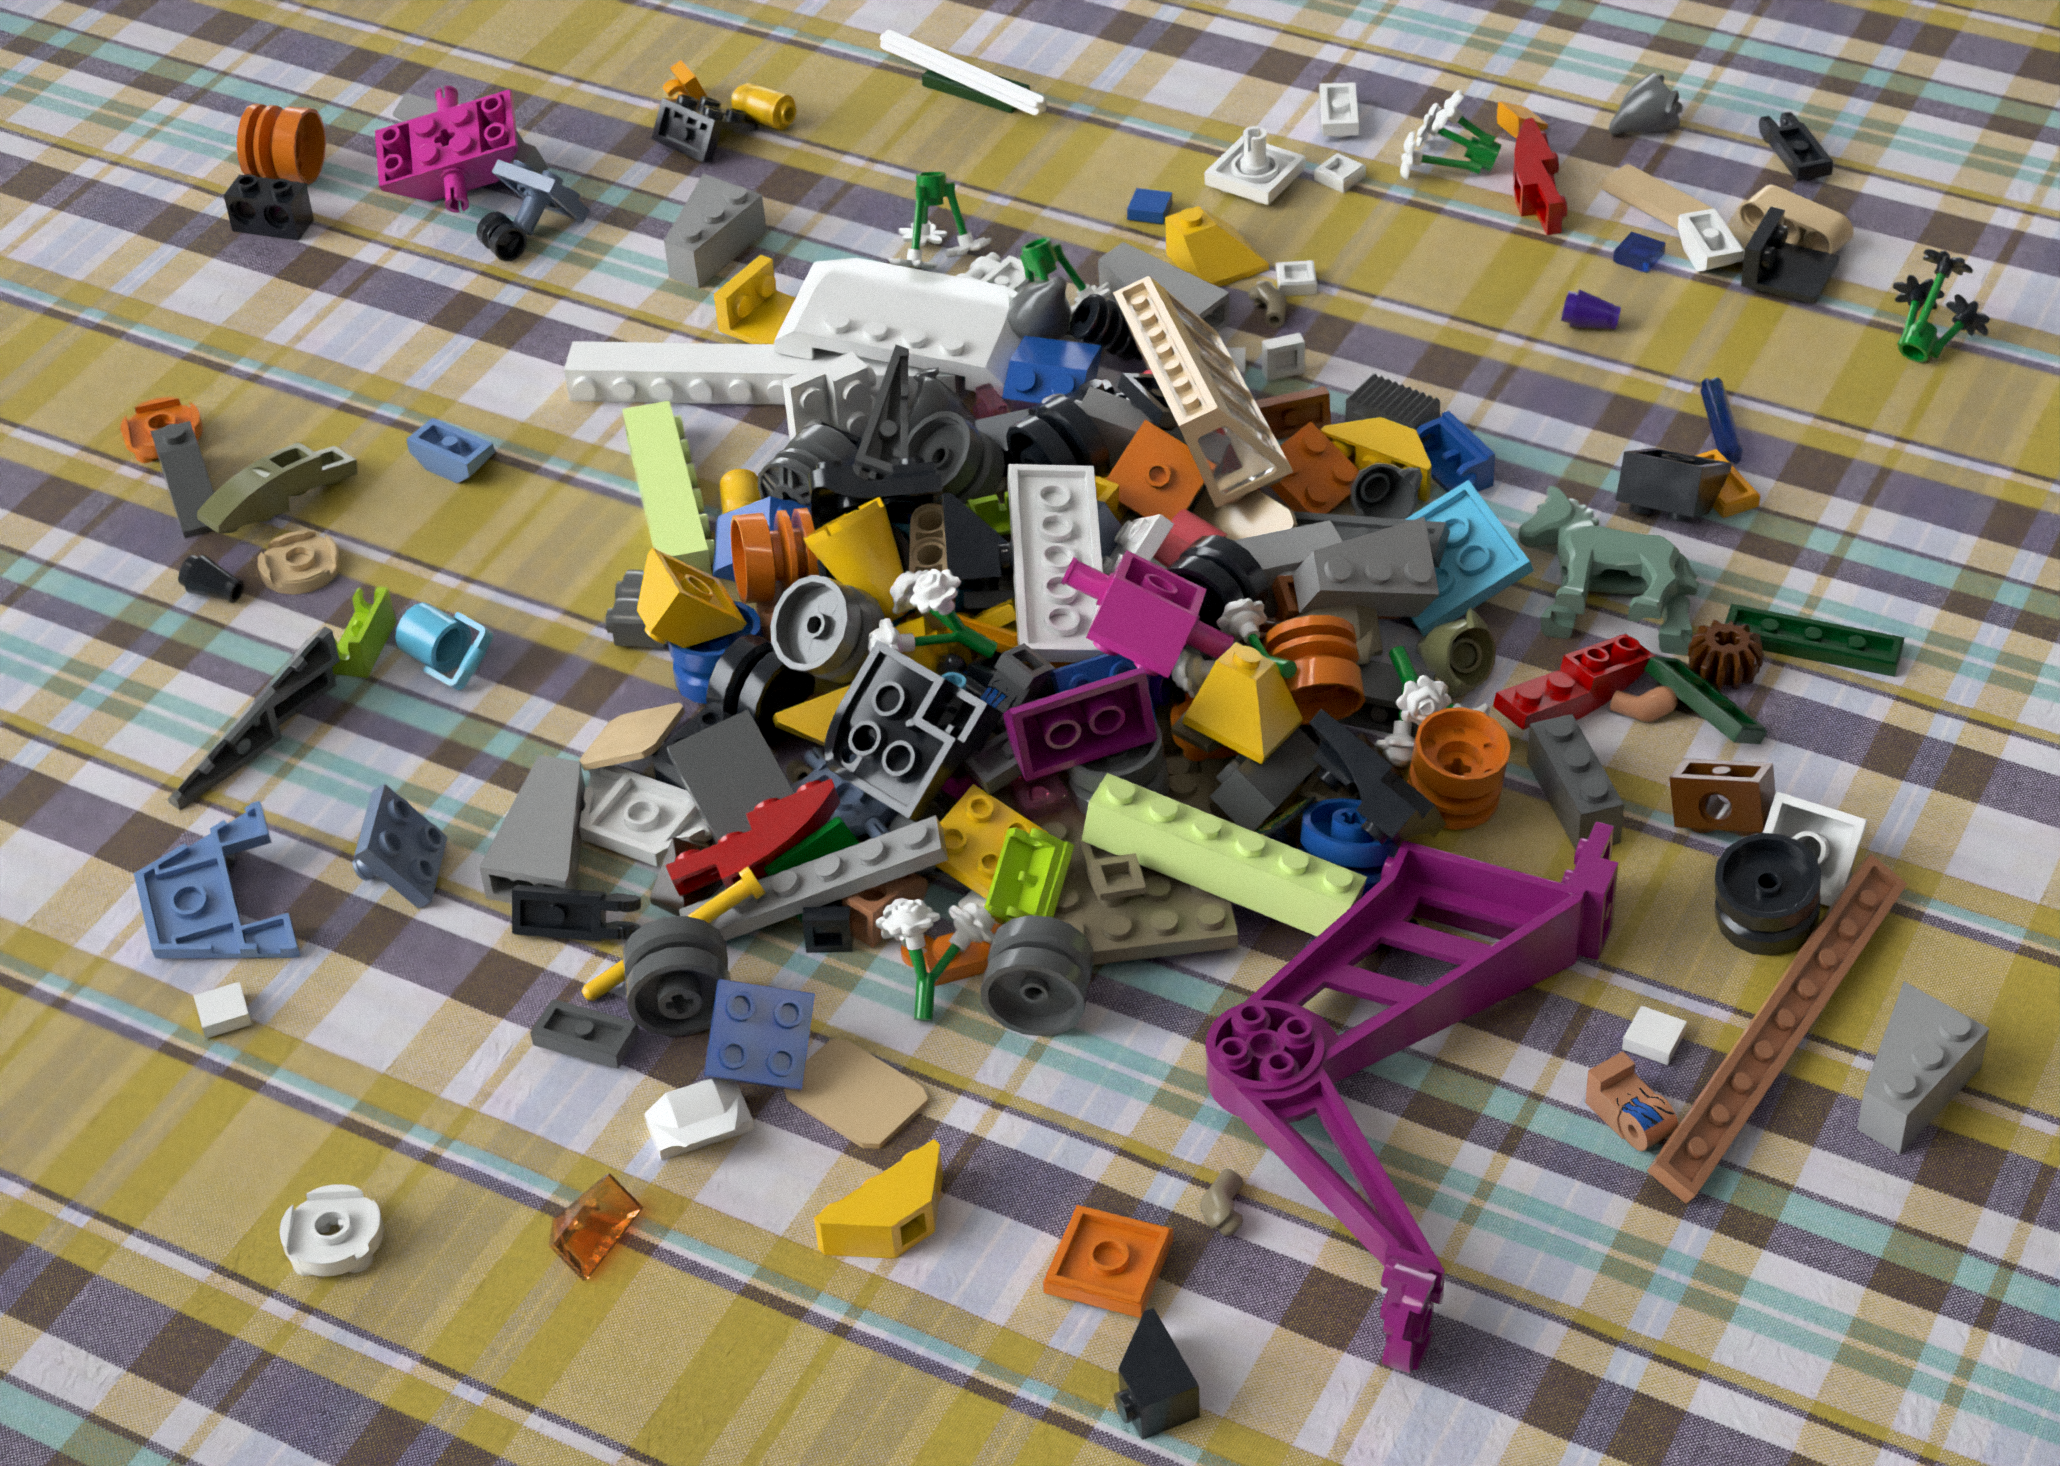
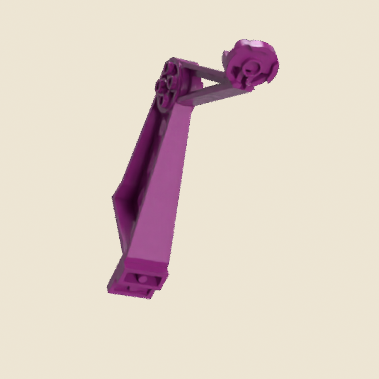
(1280, 1060)

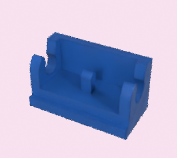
(1457, 454)

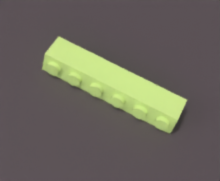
(667, 484)
(1219, 856)

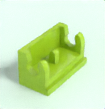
(365, 634)
(1028, 875)

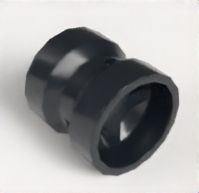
(501, 236)

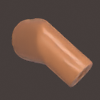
(1647, 706)

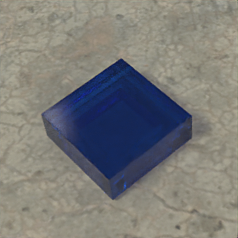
(1639, 252)

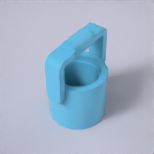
(442, 642)

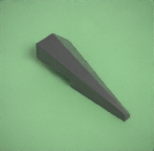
(887, 429)
(293, 688)

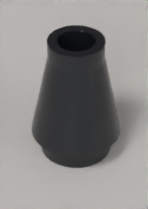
(207, 578)

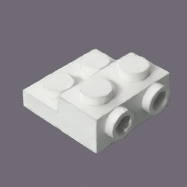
(831, 394)

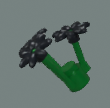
(1920, 337)

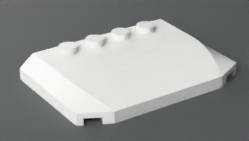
(881, 305)

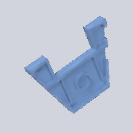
(193, 904)

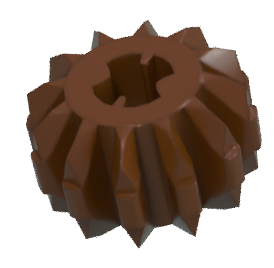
(1726, 654)

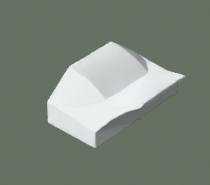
(1708, 240)
(697, 1117)

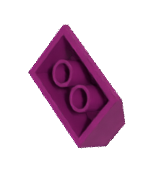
(1081, 724)

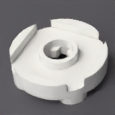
(338, 1253)

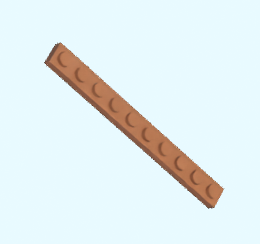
(1776, 1030)

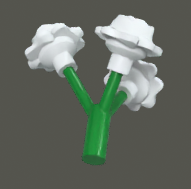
(933, 594)
(1241, 620)
(1418, 699)
(907, 922)

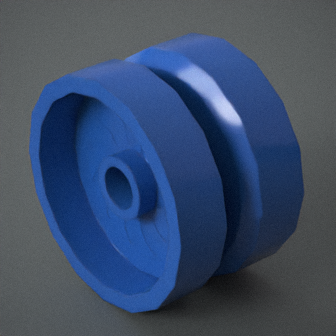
(696, 663)
(1335, 834)

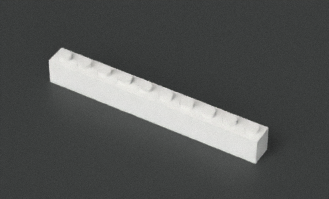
(699, 372)

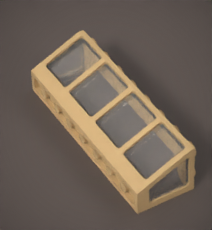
(1204, 393)

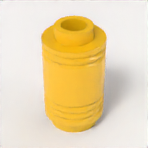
(764, 105)
(738, 489)

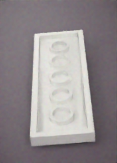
(1050, 524)

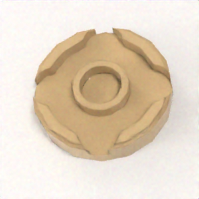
(299, 562)

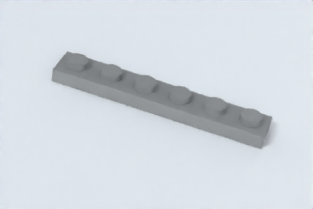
(834, 877)

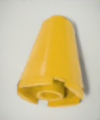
(861, 552)

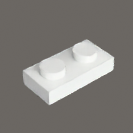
(1339, 109)

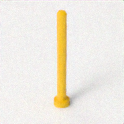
(708, 912)

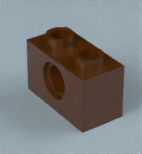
(1745, 785)

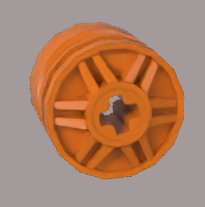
(281, 143)
(770, 556)
(1325, 664)
(1460, 765)

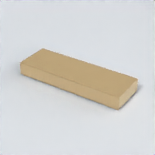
(1650, 195)

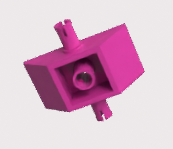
(448, 148)
(1146, 613)

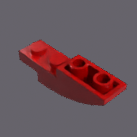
(1534, 178)
(1580, 686)
(775, 829)

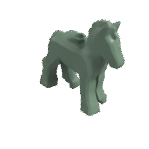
(1611, 563)

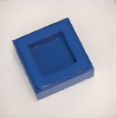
(1149, 206)

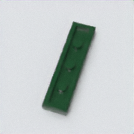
(1821, 640)

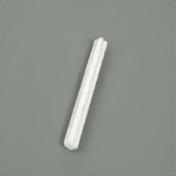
(963, 73)

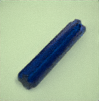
(1721, 419)

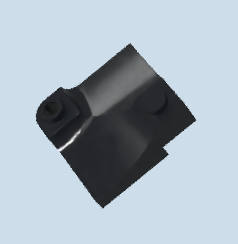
(839, 490)
(905, 730)
(1388, 803)

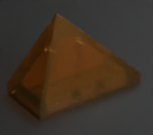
(593, 1225)

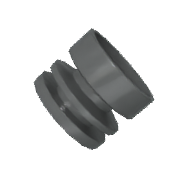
(788, 471)

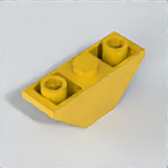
(1382, 442)
(887, 1211)

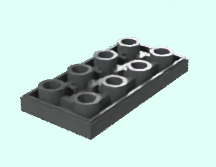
(728, 773)

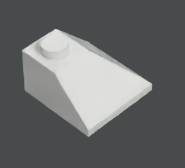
(1825, 832)

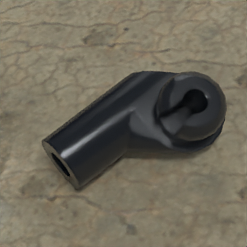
(955, 663)

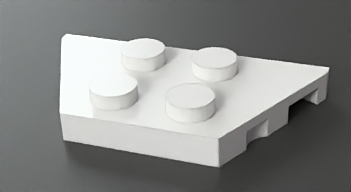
(637, 814)

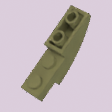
(265, 485)

